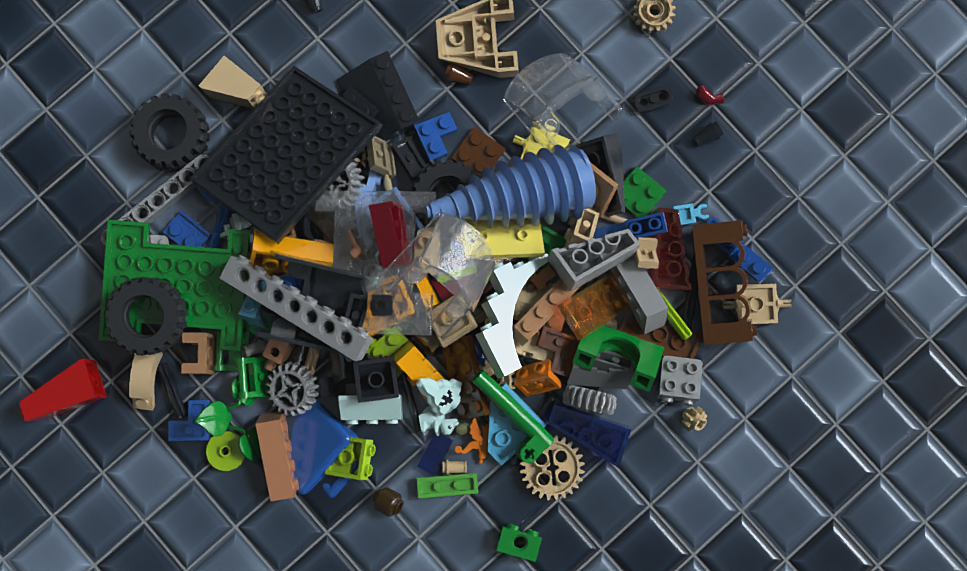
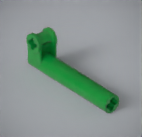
(536, 438)

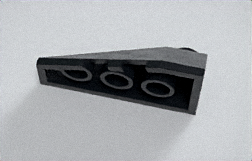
(607, 156)

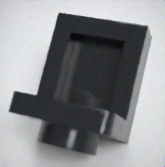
(381, 305)

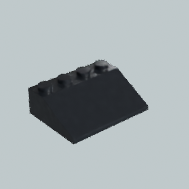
(382, 86)

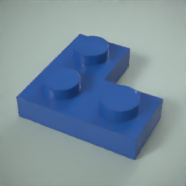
(430, 135)
(189, 429)

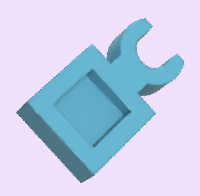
(689, 214)

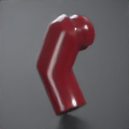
(707, 98)

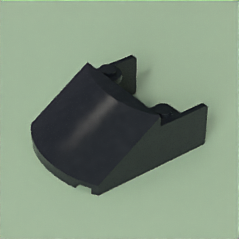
(331, 287)

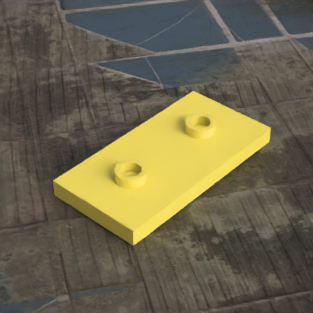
(512, 241)

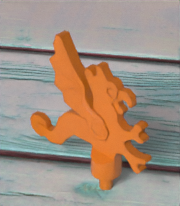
(481, 441)

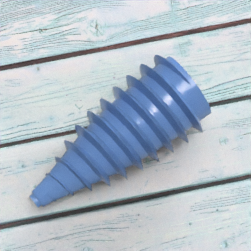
(525, 188)

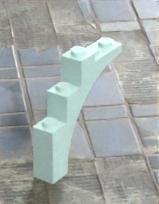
(497, 336)

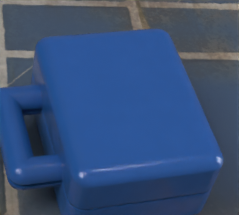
(315, 445)

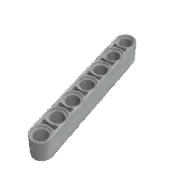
(163, 192)

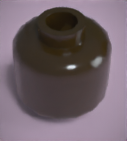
(388, 502)

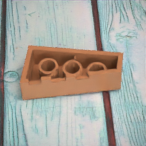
(276, 455)

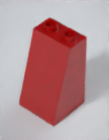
(69, 390)

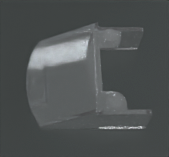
(548, 86)
(455, 257)

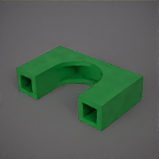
(643, 354)

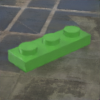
(447, 485)

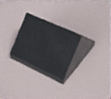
(375, 379)

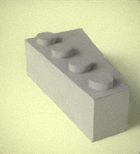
(641, 295)

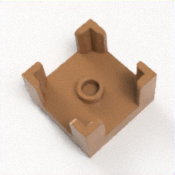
(205, 354)

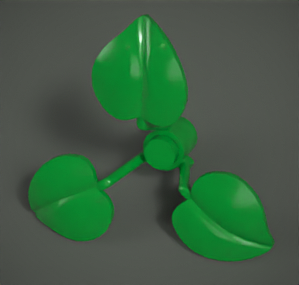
(216, 420)

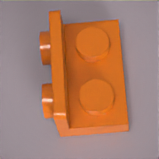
(536, 378)

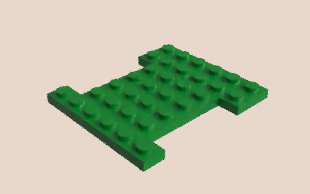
(188, 268)

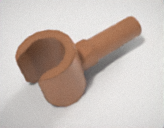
(357, 251)

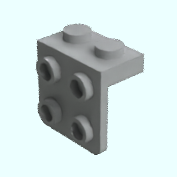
(680, 380)

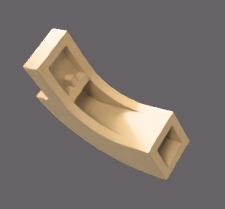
(142, 380)

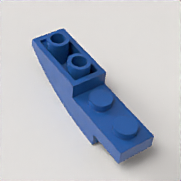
(640, 227)
(752, 264)

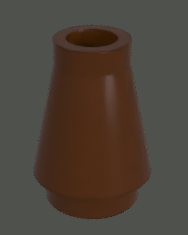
(457, 74)

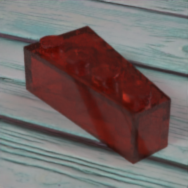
(672, 267)

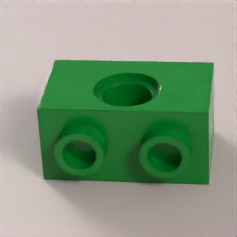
(527, 551)

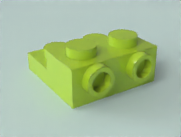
(387, 345)
(360, 450)

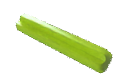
(676, 320)

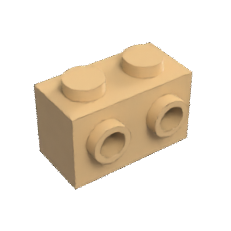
(581, 229)

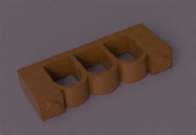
(723, 331)

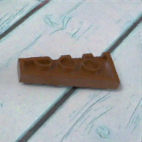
(665, 337)

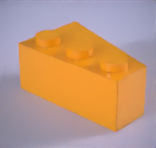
(414, 364)

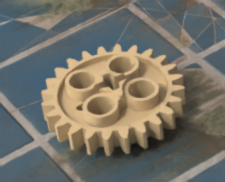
(570, 464)

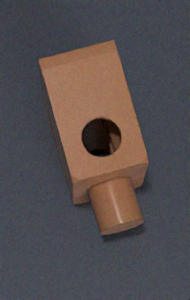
(273, 356)

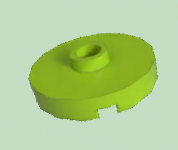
(218, 458)

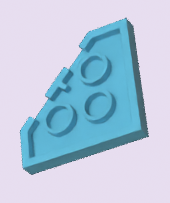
(502, 432)

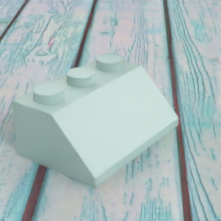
(371, 411)

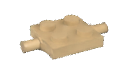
(763, 303)

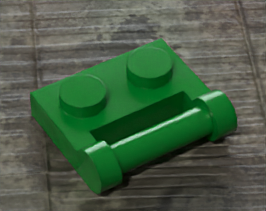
(233, 354)
(257, 374)

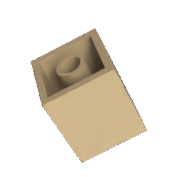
(232, 85)

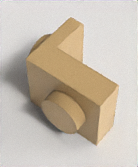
(646, 254)

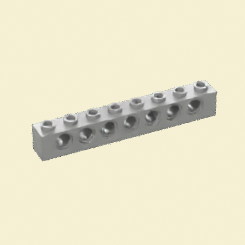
(234, 275)

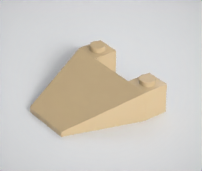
(471, 39)

